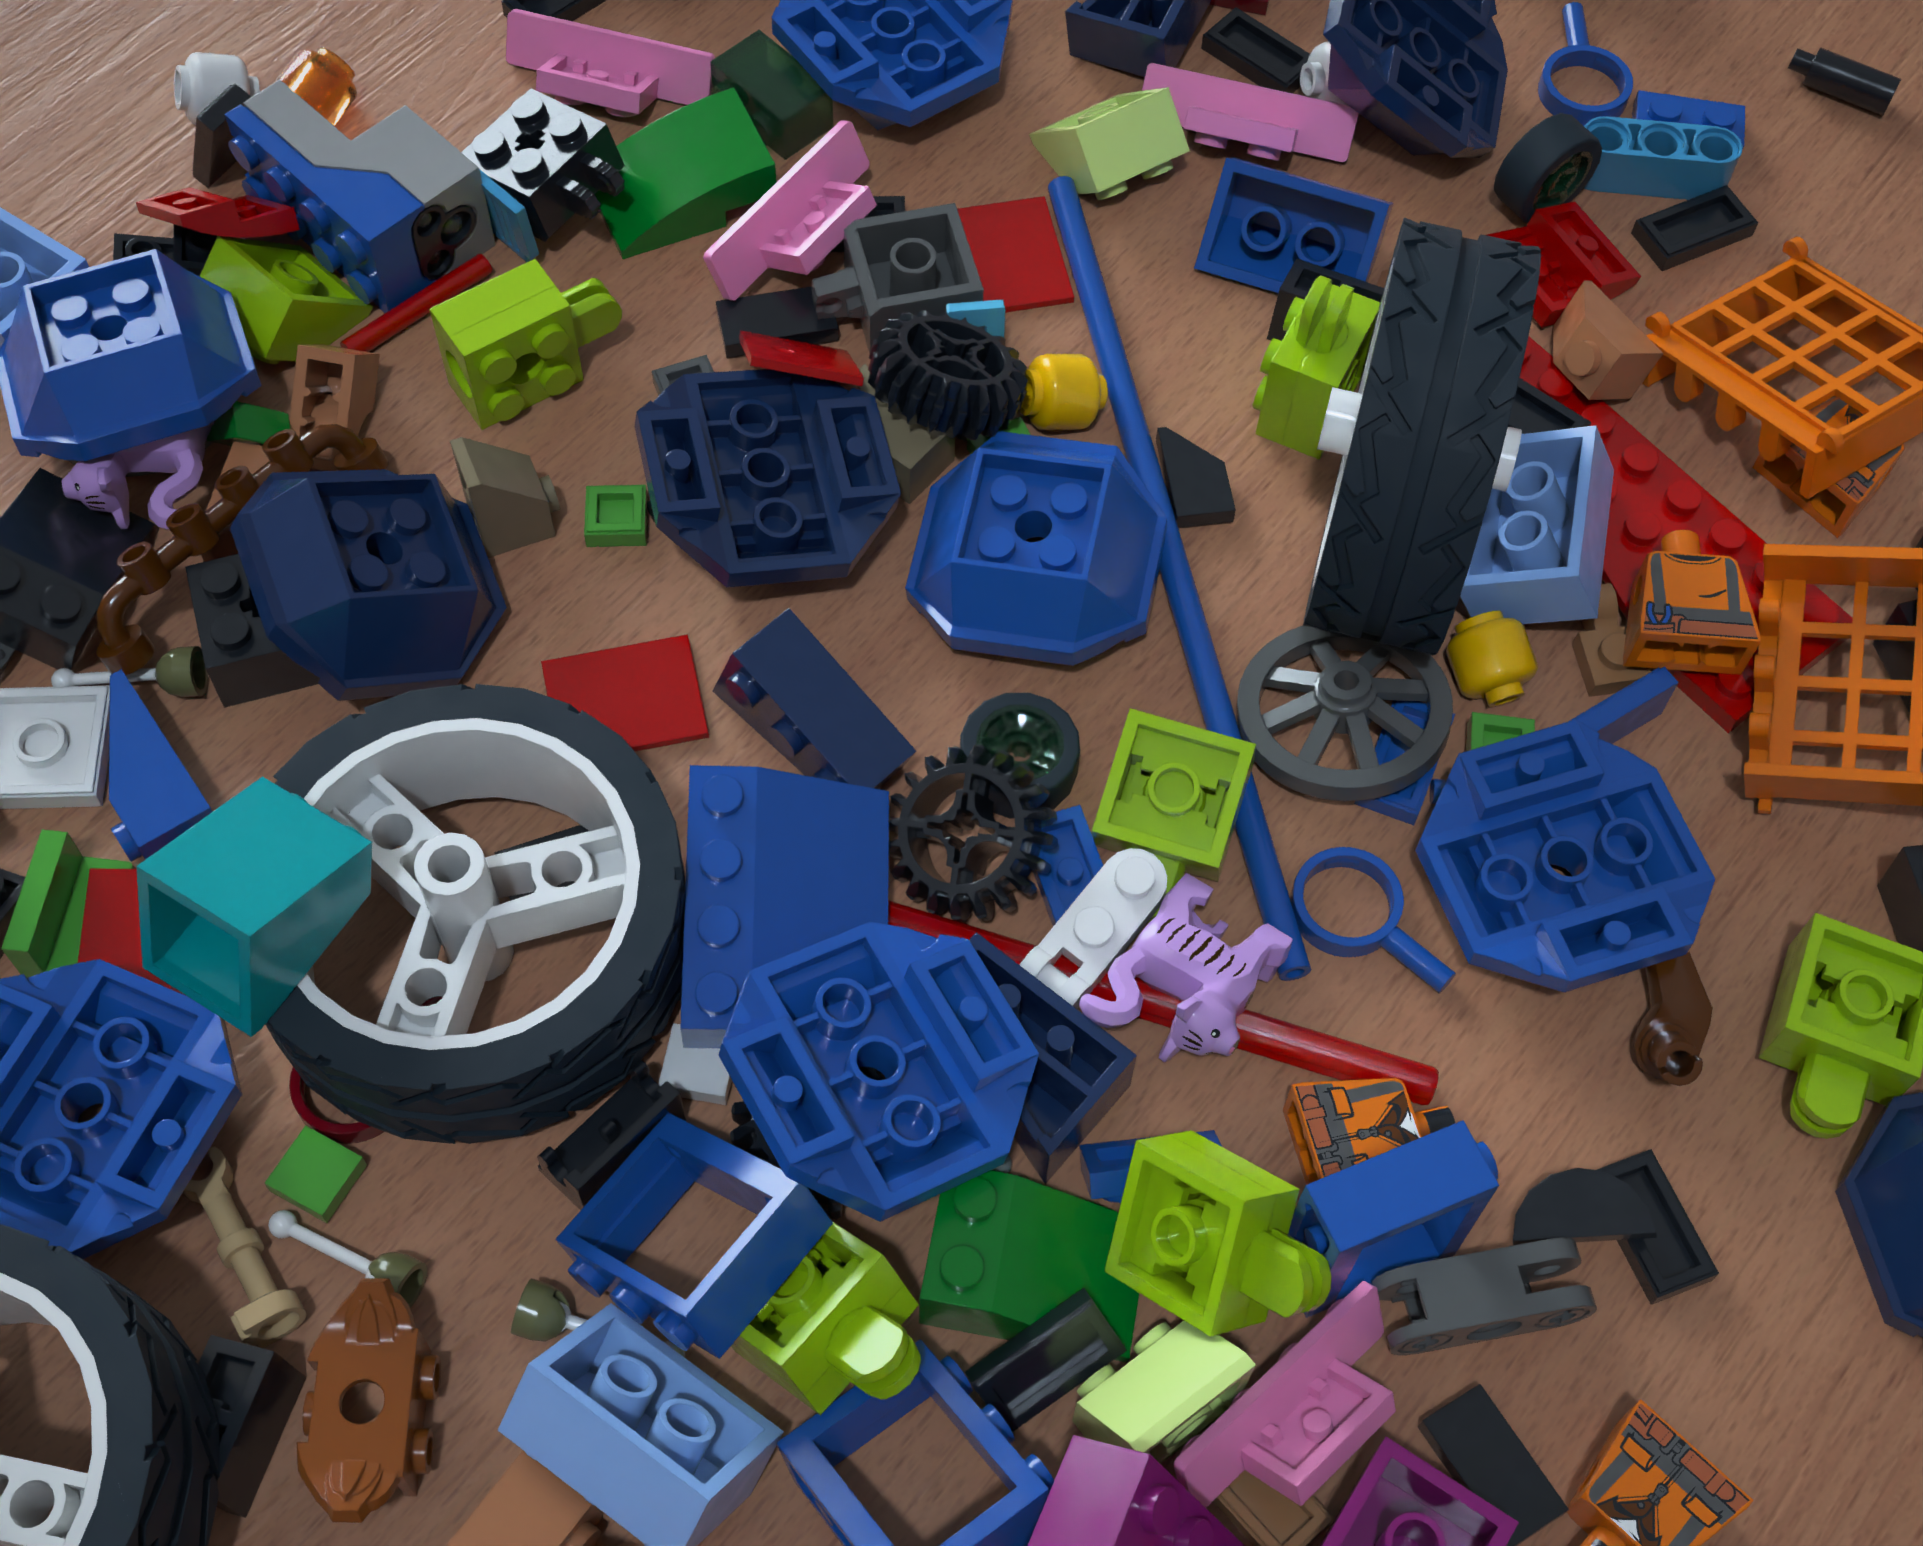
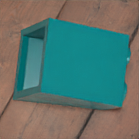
(250, 901)

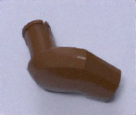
(1676, 1024)

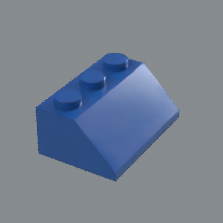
(1273, 217)

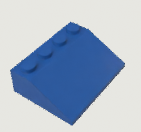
(768, 873)

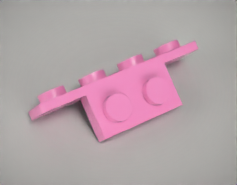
(605, 65)
(1255, 115)
(798, 217)
(1300, 1414)

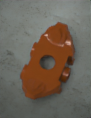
(360, 1465)

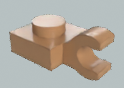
(1602, 649)

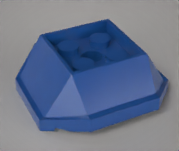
(896, 55)
(121, 358)
(1046, 597)
(1576, 806)
(916, 1014)
(164, 1088)

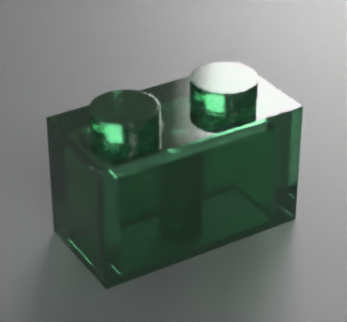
(775, 91)

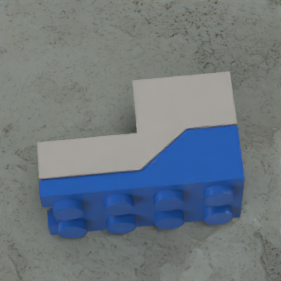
(376, 208)

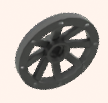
(1343, 702)

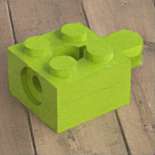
(519, 339)
(1320, 351)
(1174, 795)
(1845, 1023)
(1212, 1237)
(835, 1325)

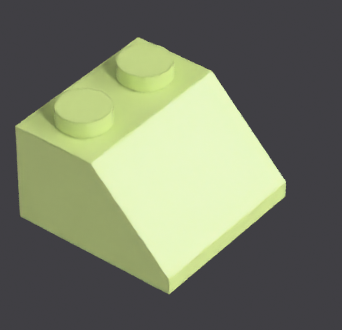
(1114, 141)
(1165, 1392)

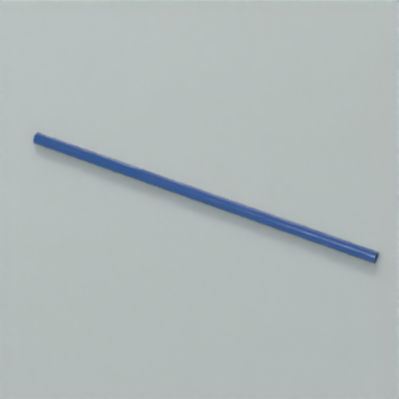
(1174, 566)

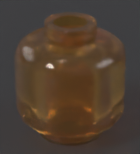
(321, 81)

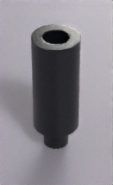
(1846, 79)

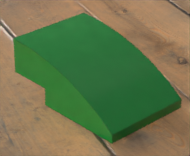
(687, 174)

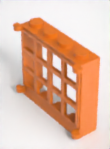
(1843, 318)
(1777, 678)

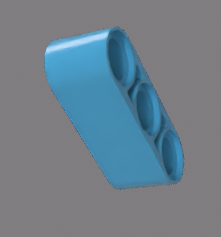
(1662, 157)

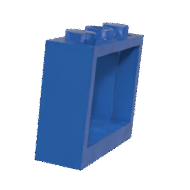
(643, 1193)
(1396, 1208)
(858, 1418)

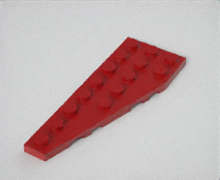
(1656, 498)

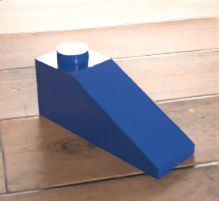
(146, 777)

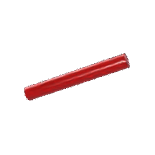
(418, 305)

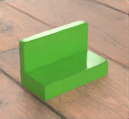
(51, 905)

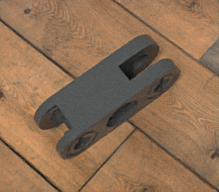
(1484, 1296)

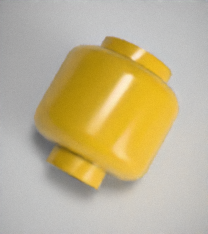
(1063, 392)
(1491, 658)

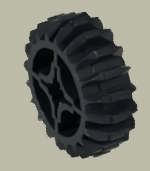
(947, 375)
(970, 857)

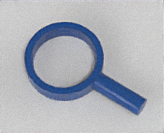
(1582, 54)
(1388, 936)

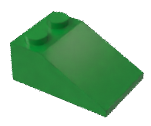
(1014, 1253)

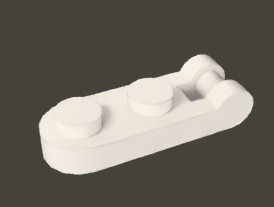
(1100, 923)

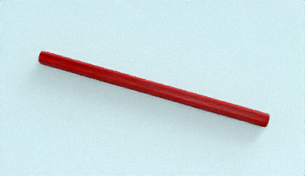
(1257, 1032)

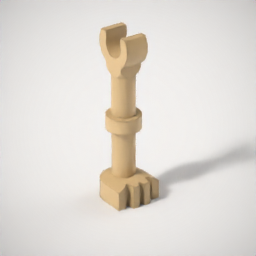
(270, 1311)

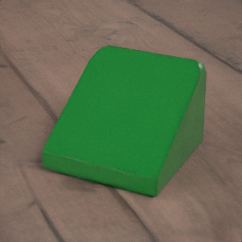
(247, 425)

